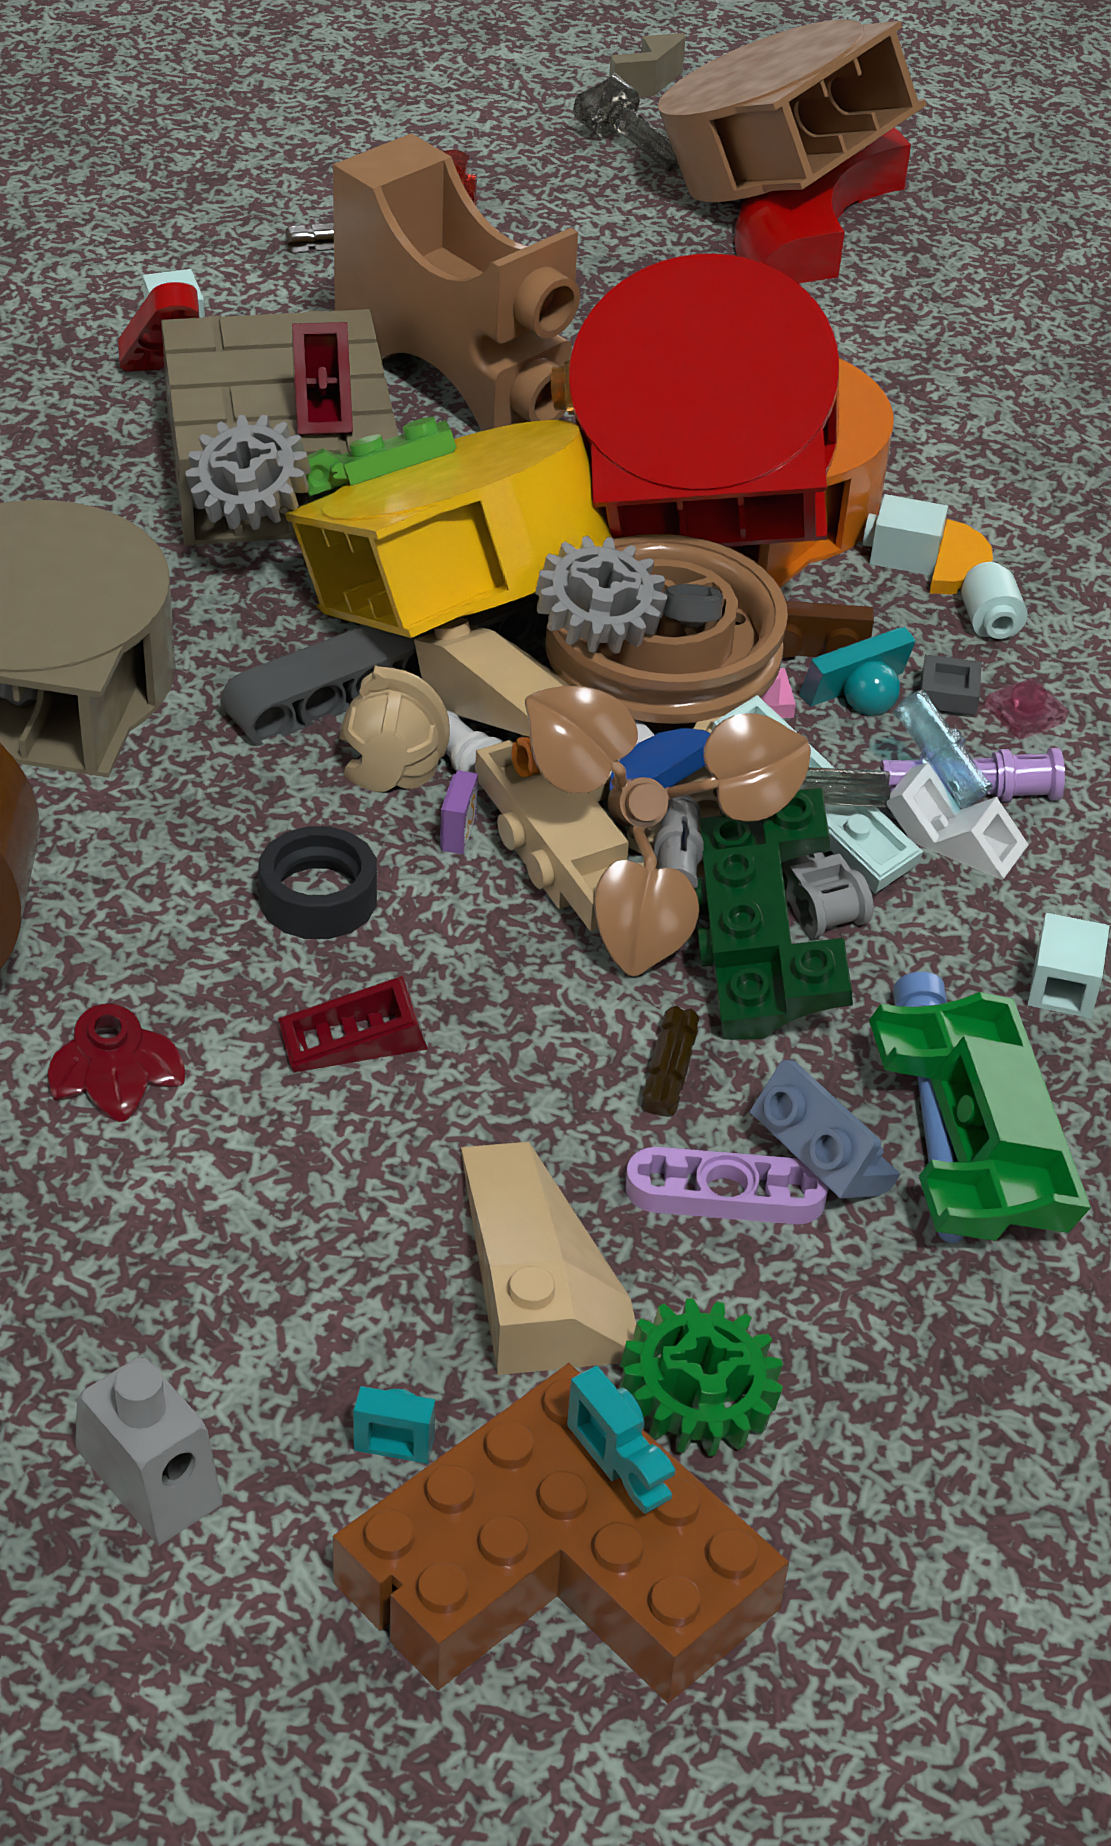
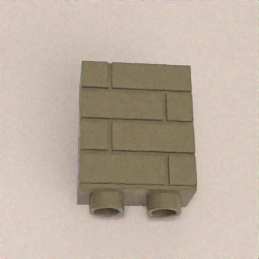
(246, 368)

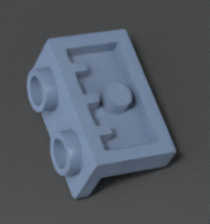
(823, 1134)

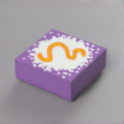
(458, 812)

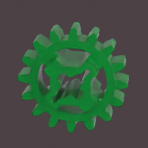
(695, 1378)

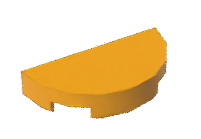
(958, 553)

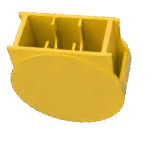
(451, 529)

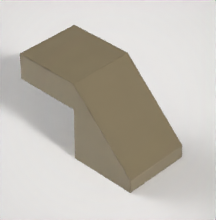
(655, 66)

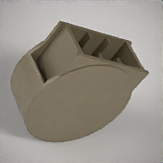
(85, 628)

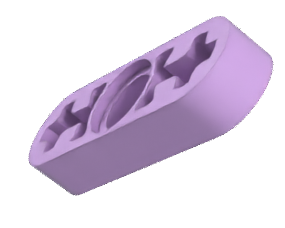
(712, 1165)

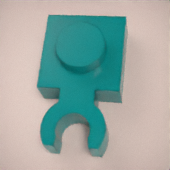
(611, 1431)

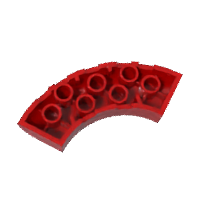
(800, 227)

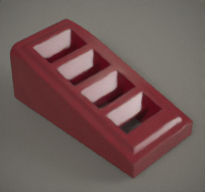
(378, 1041)

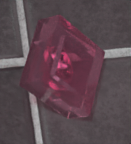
(1026, 708)

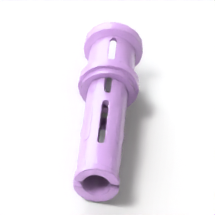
(1008, 773)

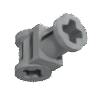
(826, 893)

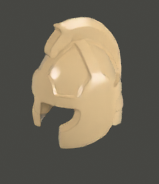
(396, 729)

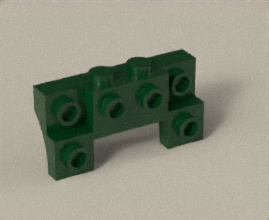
(758, 969)

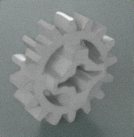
(248, 472)
(600, 594)

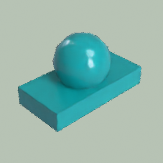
(861, 672)

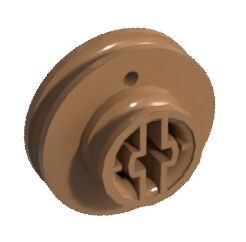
(682, 670)

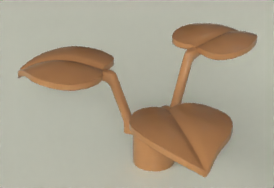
(576, 745)

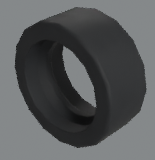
(317, 915)

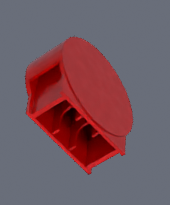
(708, 402)

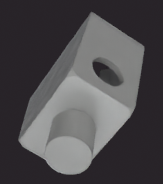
(130, 1432)

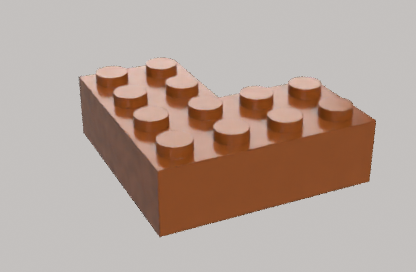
(535, 1518)

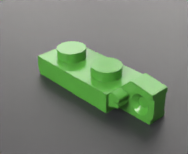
(373, 457)

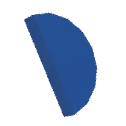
(666, 756)

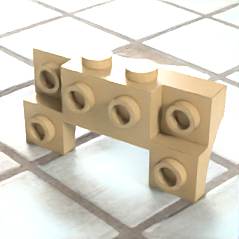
(556, 833)

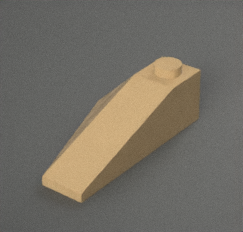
(540, 1270)

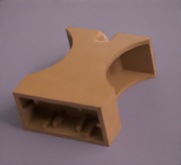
(451, 282)

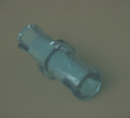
(942, 748)

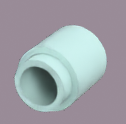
(993, 601)

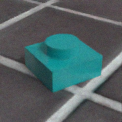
(394, 1424)

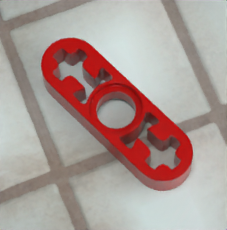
(141, 341)

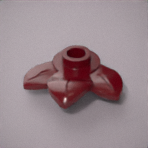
(114, 1068)

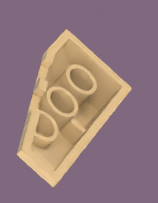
(482, 674)

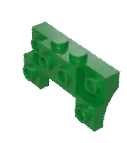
(996, 1112)

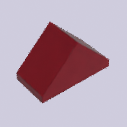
(322, 378)

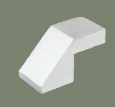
(974, 836)

